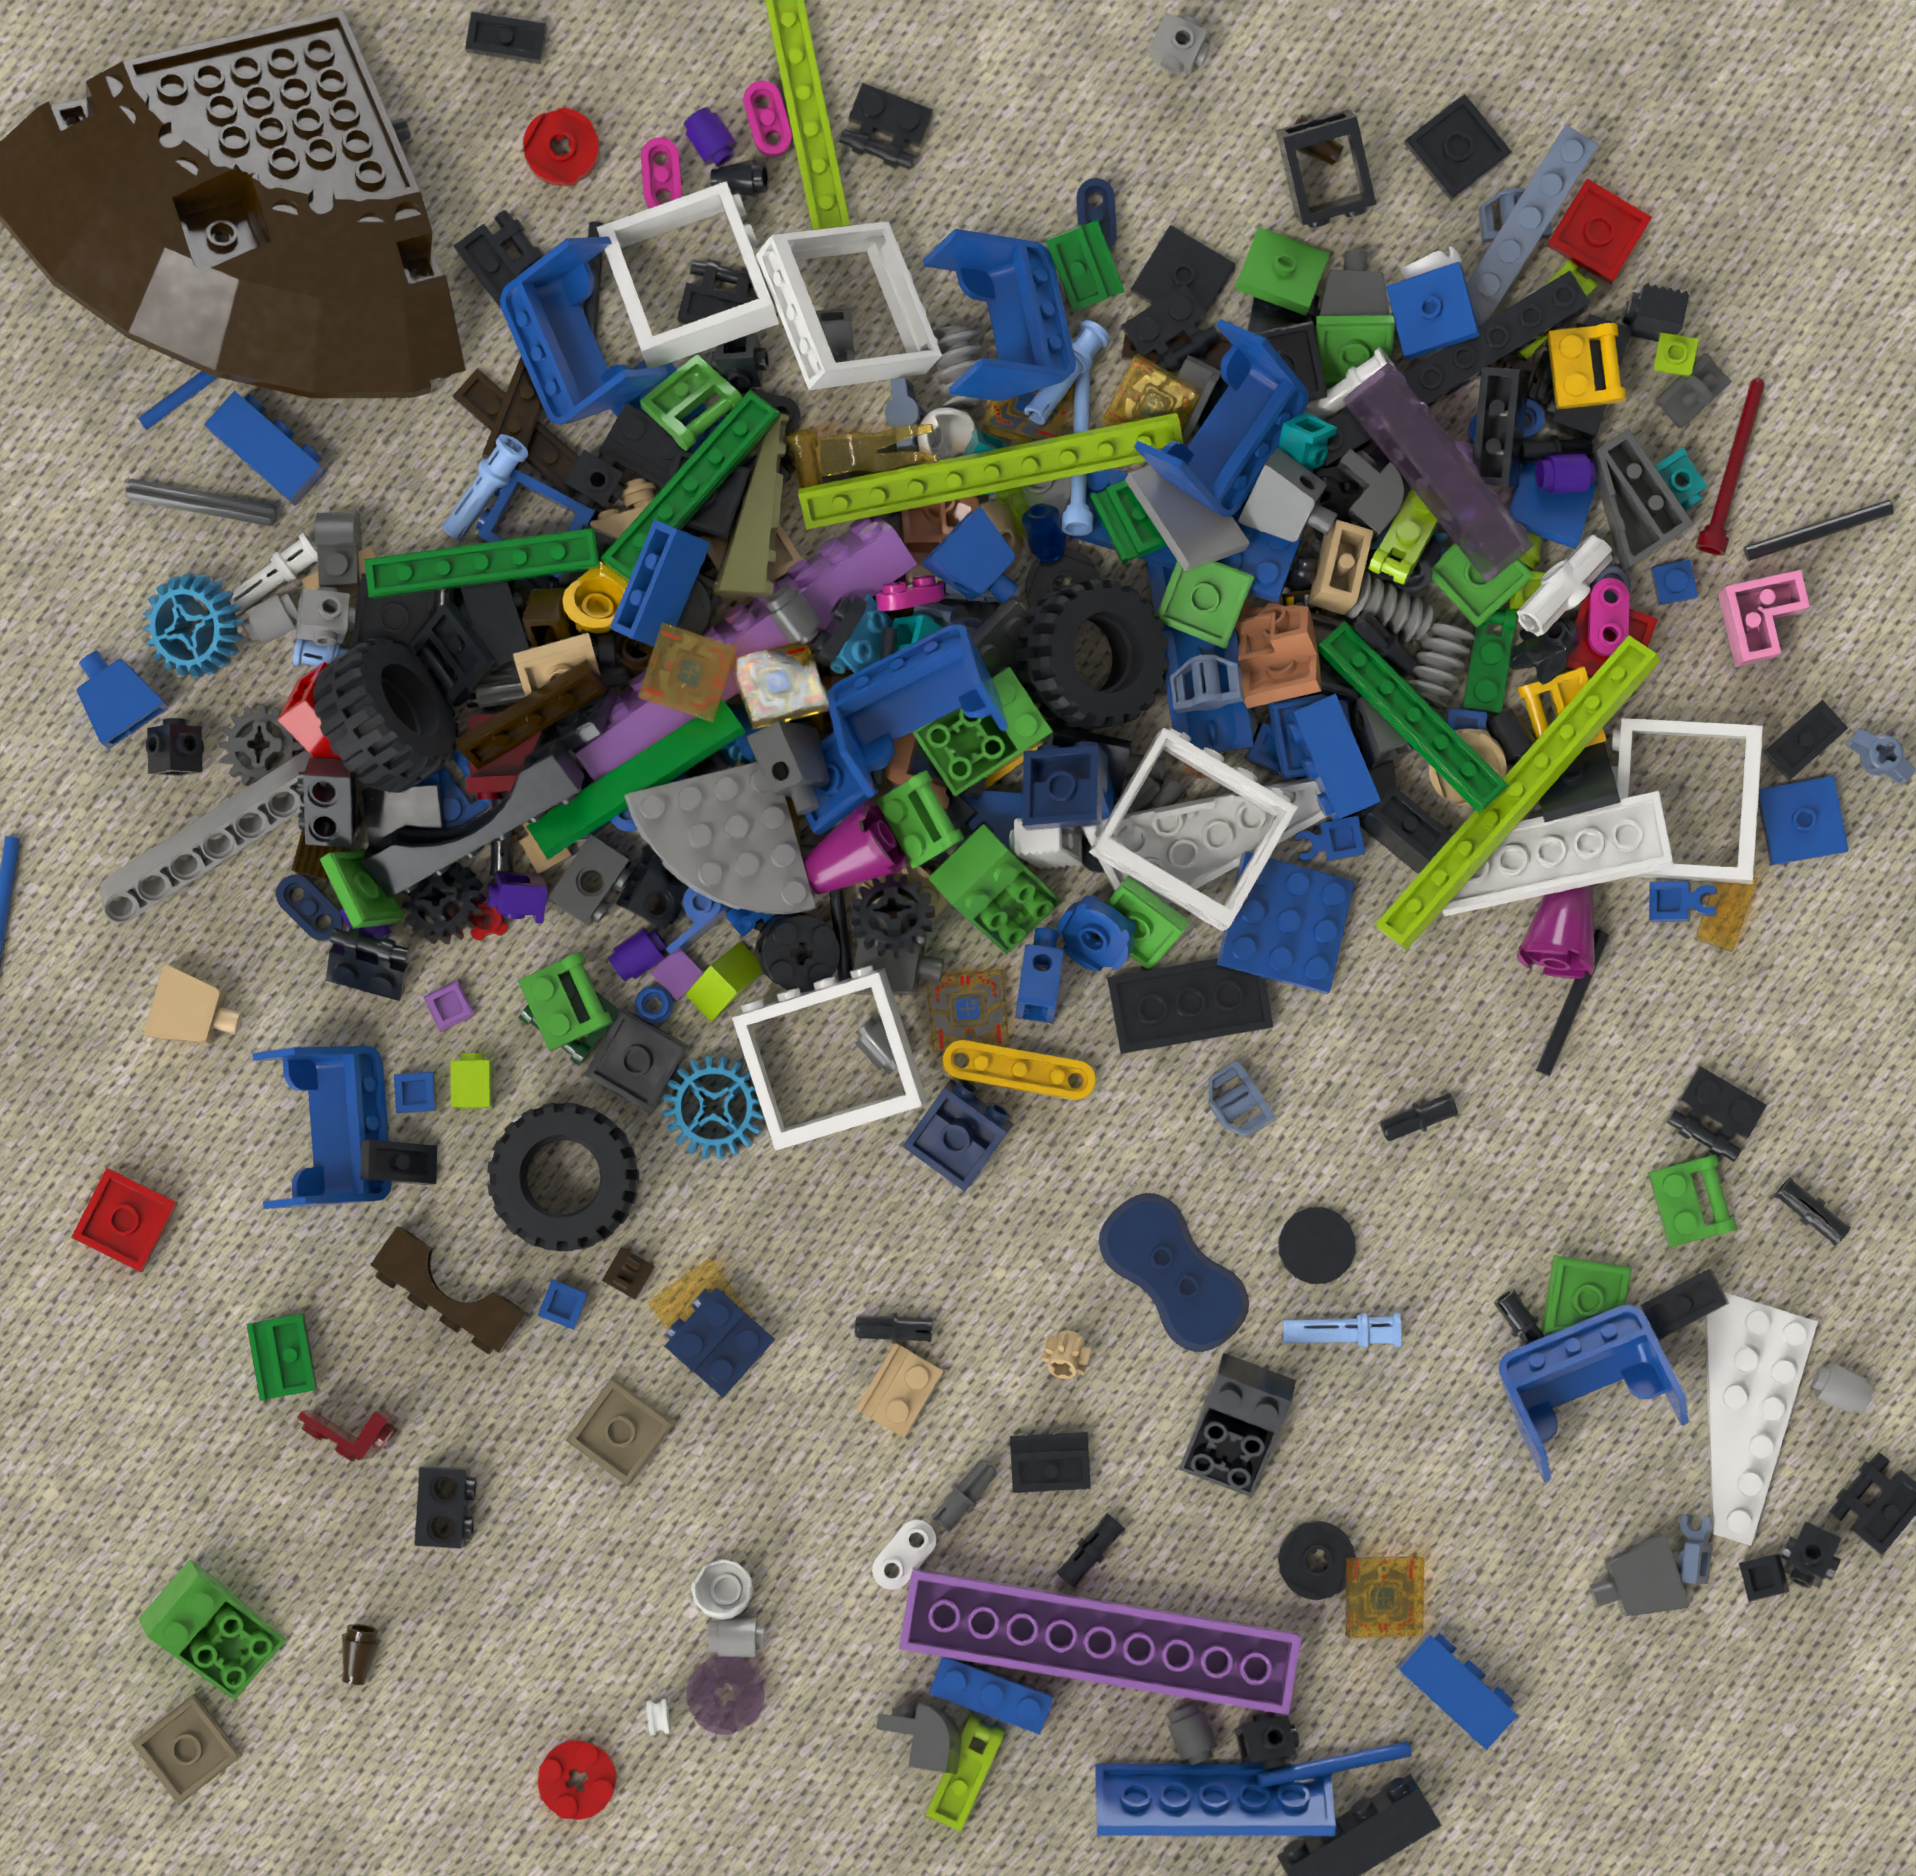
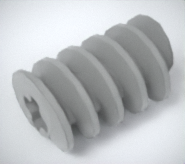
(956, 360)
(1393, 608)
(1438, 663)

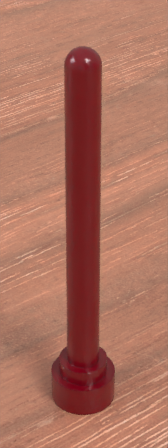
(1713, 538)

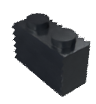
(1655, 311)

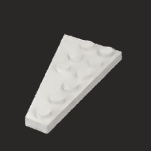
(1205, 835)
(1751, 1387)

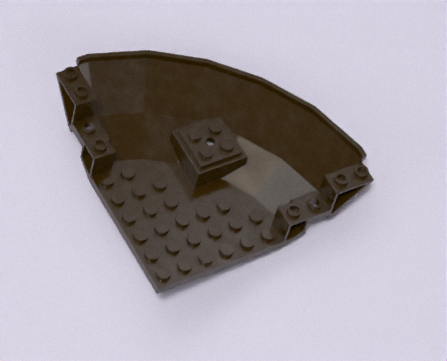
(284, 156)

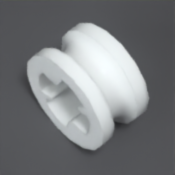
(658, 1717)

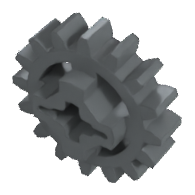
(244, 745)

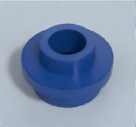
(654, 992)

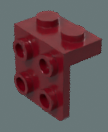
(501, 772)
(376, 1434)

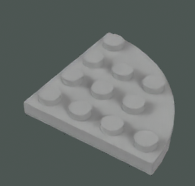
(726, 839)

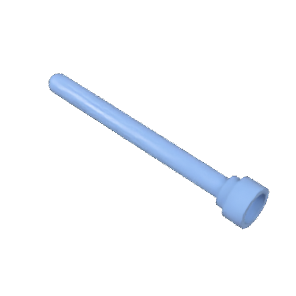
(1077, 518)

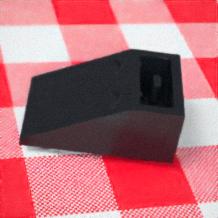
(1238, 1424)

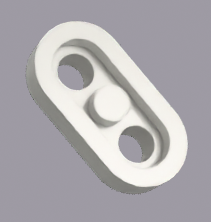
(904, 1554)

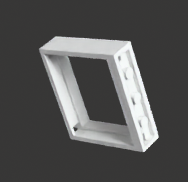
(801, 321)
(707, 331)
(1753, 734)
(1239, 781)
(828, 989)

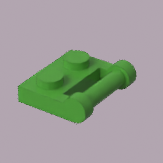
(684, 393)
(914, 825)
(553, 1007)
(1679, 1202)

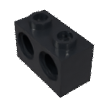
(336, 803)
(647, 879)
(433, 1505)

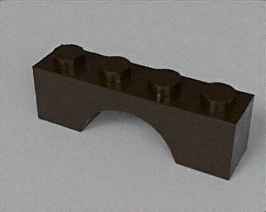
(408, 1263)

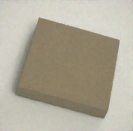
(620, 1431)
(186, 1749)

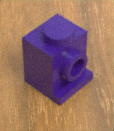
(518, 895)

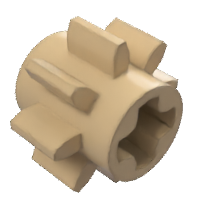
(1066, 1354)

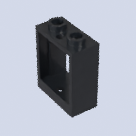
(1315, 132)

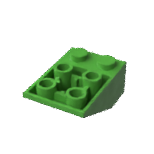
(975, 748)
(994, 889)
(210, 1630)

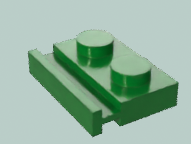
(1085, 265)
(1126, 522)
(282, 1356)

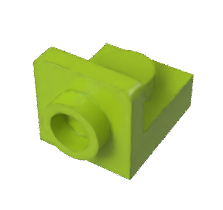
(1676, 354)

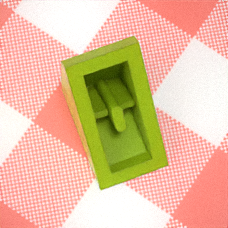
(724, 981)

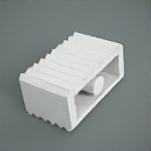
(1047, 846)

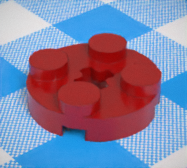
(556, 126)
(585, 1758)

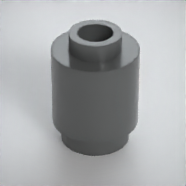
(793, 615)
(875, 1045)
(1192, 1734)

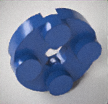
(1095, 916)

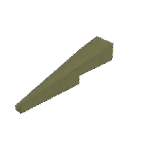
(752, 539)

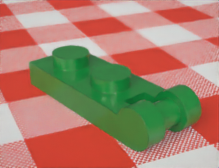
(1489, 664)

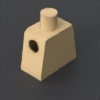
(188, 1009)

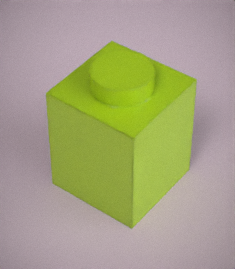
(472, 1082)

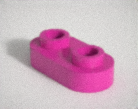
(767, 120)
(660, 177)
(899, 596)
(1608, 616)

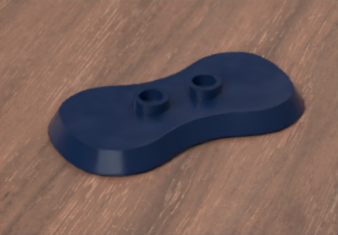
(1153, 1248)

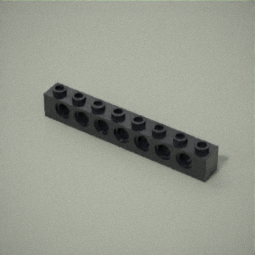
(1462, 363)

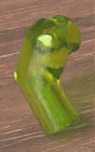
(1018, 505)

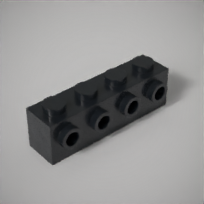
(1365, 1834)

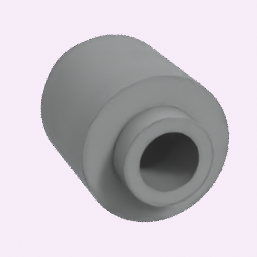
(271, 618)
(1842, 1388)
(735, 1637)

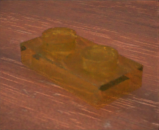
(1732, 906)

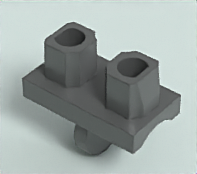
(1689, 395)

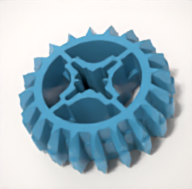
(178, 602)
(691, 1082)

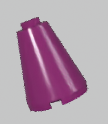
(855, 852)
(1561, 935)

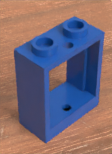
(491, 518)

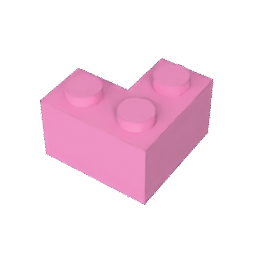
(1751, 612)

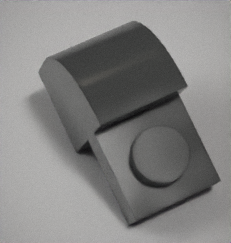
(838, 332)
(1382, 491)
(338, 547)
(935, 1736)

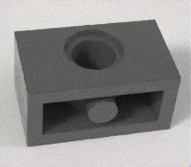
(591, 858)

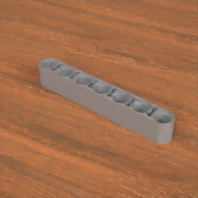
(204, 851)

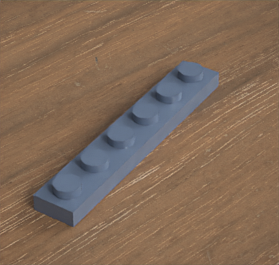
(1528, 221)

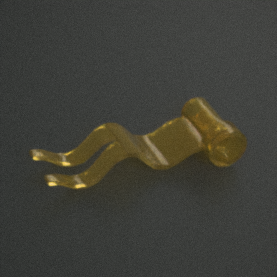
(852, 452)

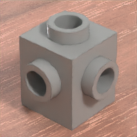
(1179, 44)
(324, 616)

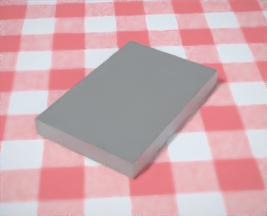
(1186, 526)

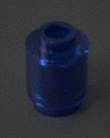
(1044, 532)

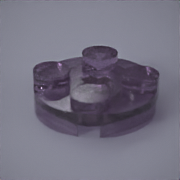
(735, 1714)

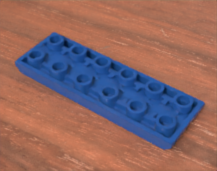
(1216, 729)

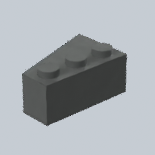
(1636, 501)

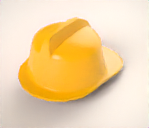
(594, 599)

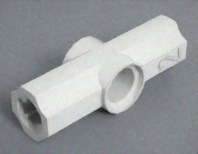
(1565, 585)

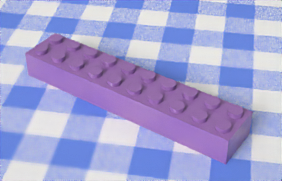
(852, 564)
(1100, 1641)

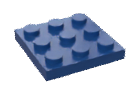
(1288, 926)

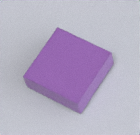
(677, 974)
(449, 1005)

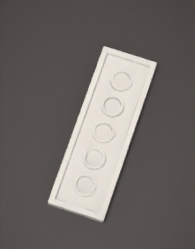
(1570, 854)

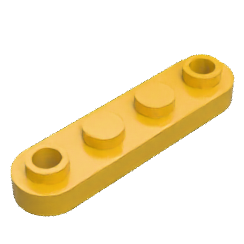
(1018, 1070)

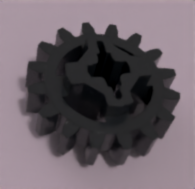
(445, 904)
(875, 916)

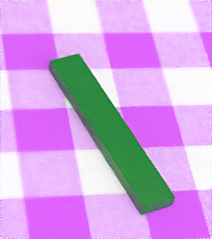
(695, 479)
(482, 563)
(1412, 717)
(646, 770)

